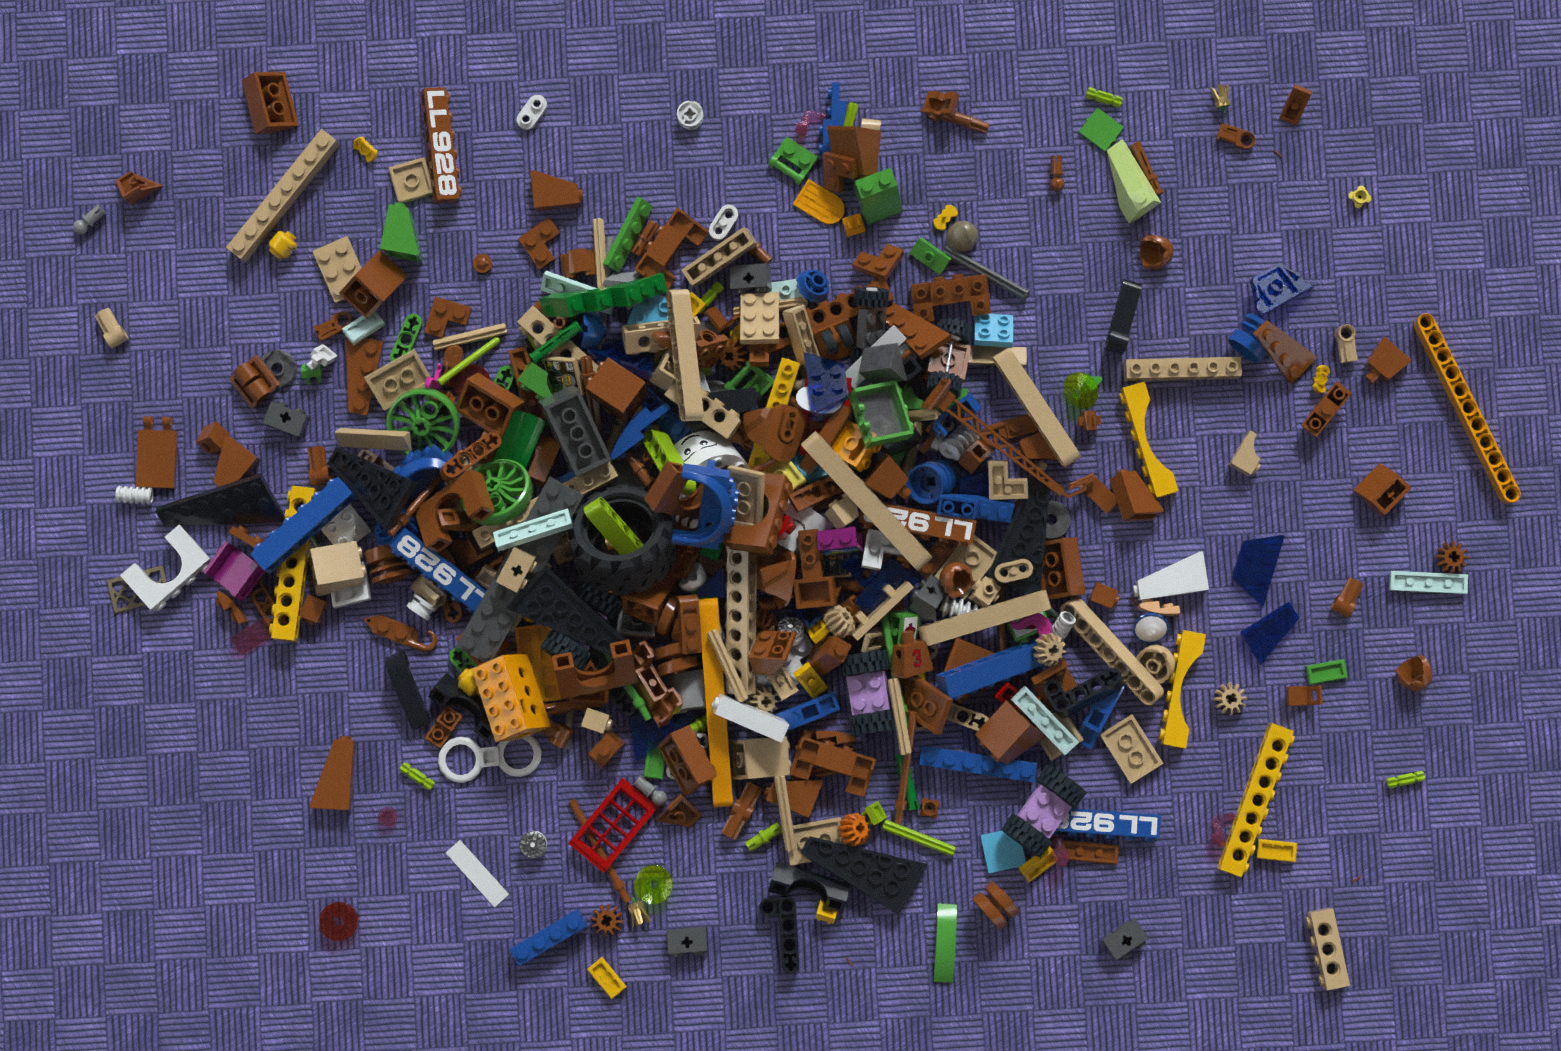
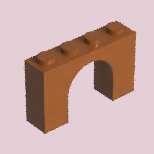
(545, 458)
(666, 492)
(476, 499)
(763, 536)
(575, 682)

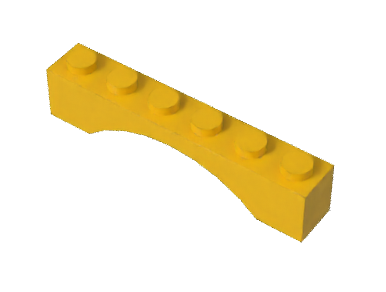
(1136, 402)
(1175, 729)

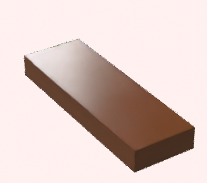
(1092, 852)

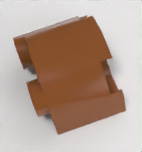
(940, 105)
(578, 262)

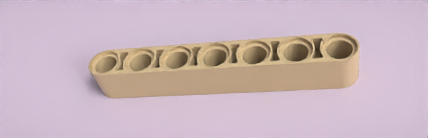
(684, 355)
(1036, 407)
(985, 617)
(1120, 653)

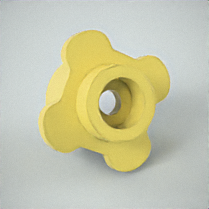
(1365, 197)

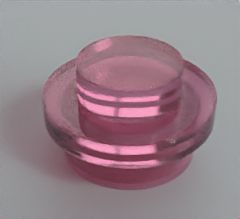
(387, 816)

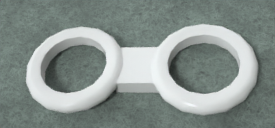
(486, 758)

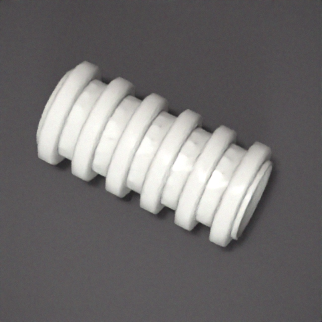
(134, 495)
(1063, 624)

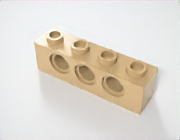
(719, 257)
(634, 332)
(725, 428)
(1339, 977)

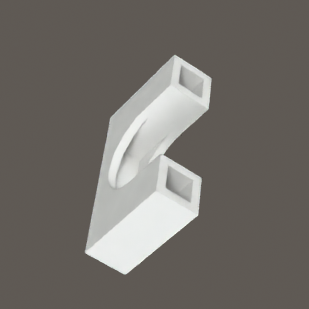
(157, 594)

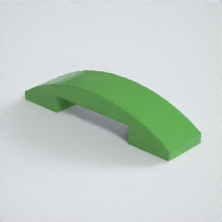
(945, 942)

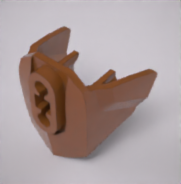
(776, 430)
(777, 576)

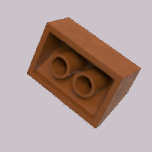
(269, 102)
(487, 404)
(1062, 569)
(687, 760)

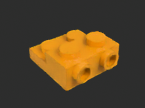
(851, 448)

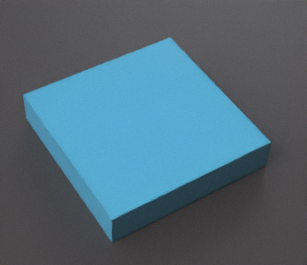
(1001, 852)

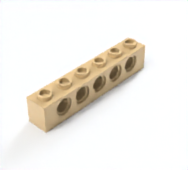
(1182, 369)

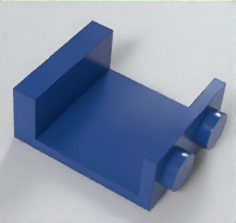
(968, 401)

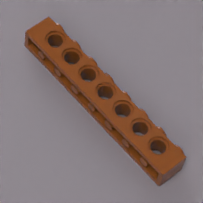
(823, 309)

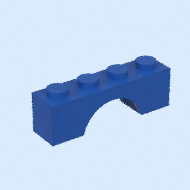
(548, 937)

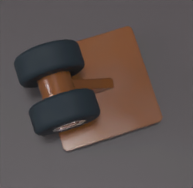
(835, 340)

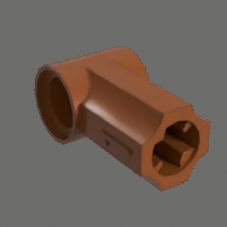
(319, 471)
(1345, 602)
(558, 733)

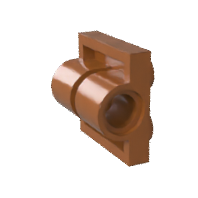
(709, 348)
(254, 381)

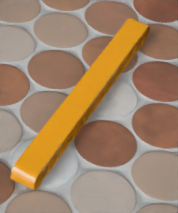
(1466, 418)
(716, 724)

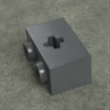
(742, 273)
(294, 427)
(928, 597)
(1128, 929)
(677, 935)

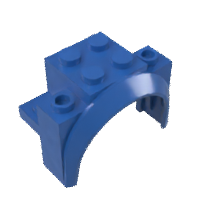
(422, 468)
(717, 506)

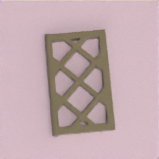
(132, 605)

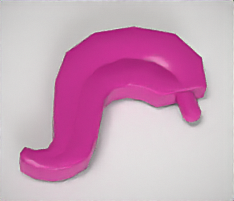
(432, 382)
(1038, 620)

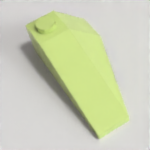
(1131, 185)

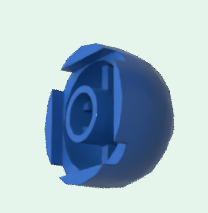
(592, 331)

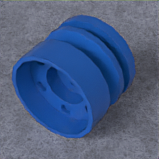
(1245, 342)
(922, 481)

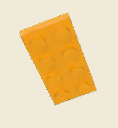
(529, 642)

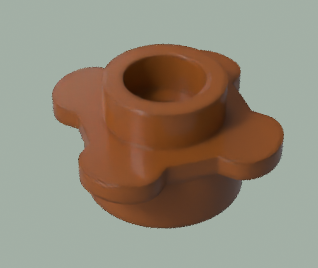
(934, 807)

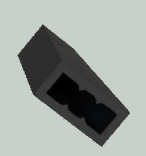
(739, 400)

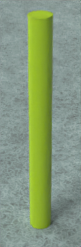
(468, 361)

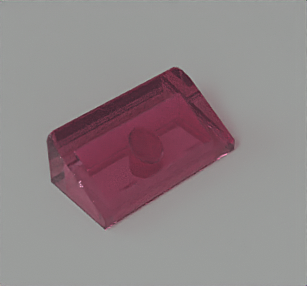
(251, 636)

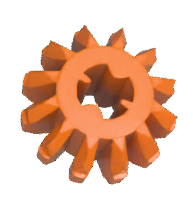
(854, 829)

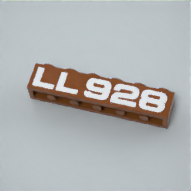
(440, 146)
(929, 525)

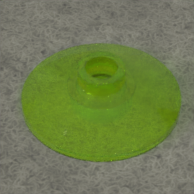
(1087, 390)
(646, 892)

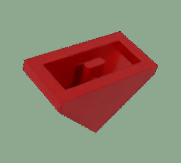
(1006, 692)

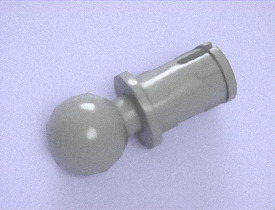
(81, 226)
(658, 797)

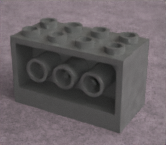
(574, 430)

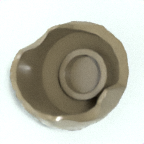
(962, 236)

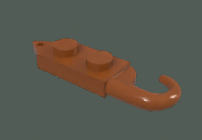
(1013, 428)
(399, 632)

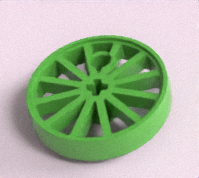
(428, 418)
(504, 488)

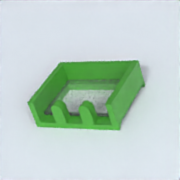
(881, 413)

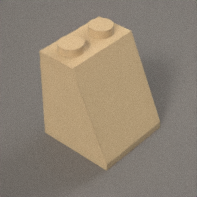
(336, 567)
(759, 758)

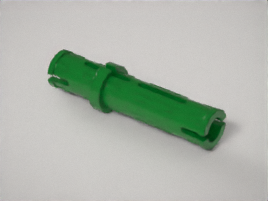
(562, 337)
(911, 797)

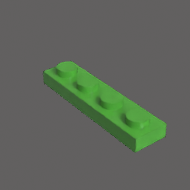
(628, 234)

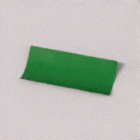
(520, 439)

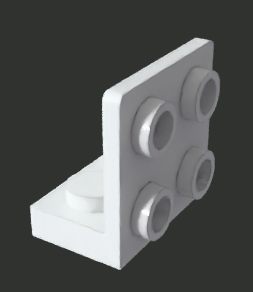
(346, 527)

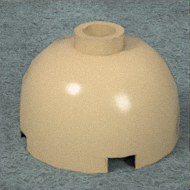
(1157, 661)

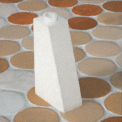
(1177, 579)
(750, 717)

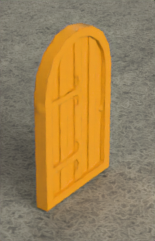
(820, 203)

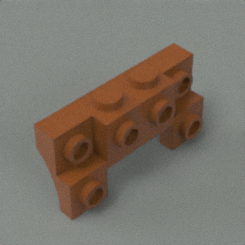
(667, 243)
(949, 291)
(659, 700)
(834, 759)

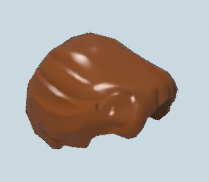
(1155, 251)
(956, 579)
(1415, 673)

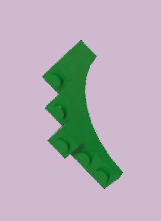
(603, 298)

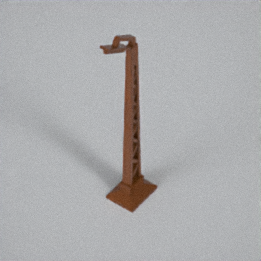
(942, 397)

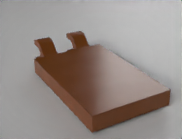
(156, 455)
(928, 702)

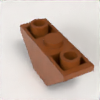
(1325, 409)

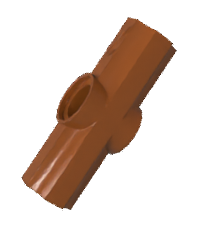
(741, 810)

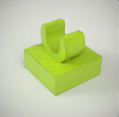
(875, 813)

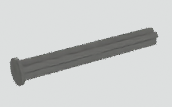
(991, 275)

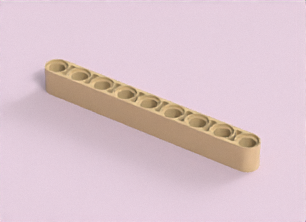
(866, 500)

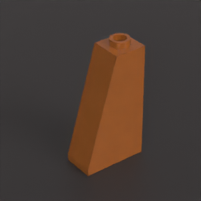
(337, 777)

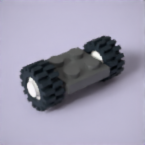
(870, 319)

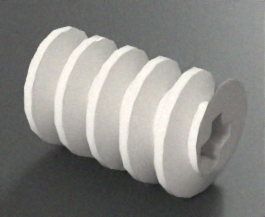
(958, 442)
(954, 609)

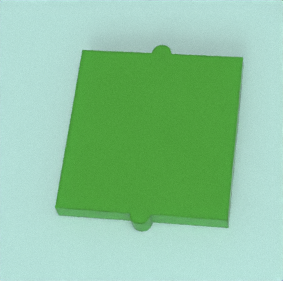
(1101, 129)

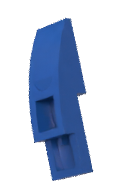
(836, 113)
(671, 423)
(631, 435)
(974, 507)
(809, 710)
(1097, 717)

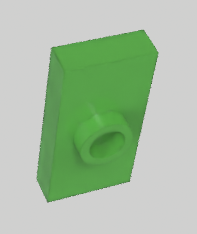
(930, 255)

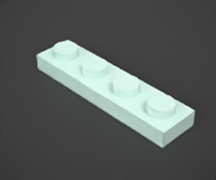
(555, 283)
(533, 530)
(1428, 582)
(1045, 720)

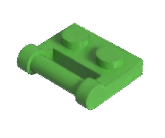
(795, 155)
(760, 380)

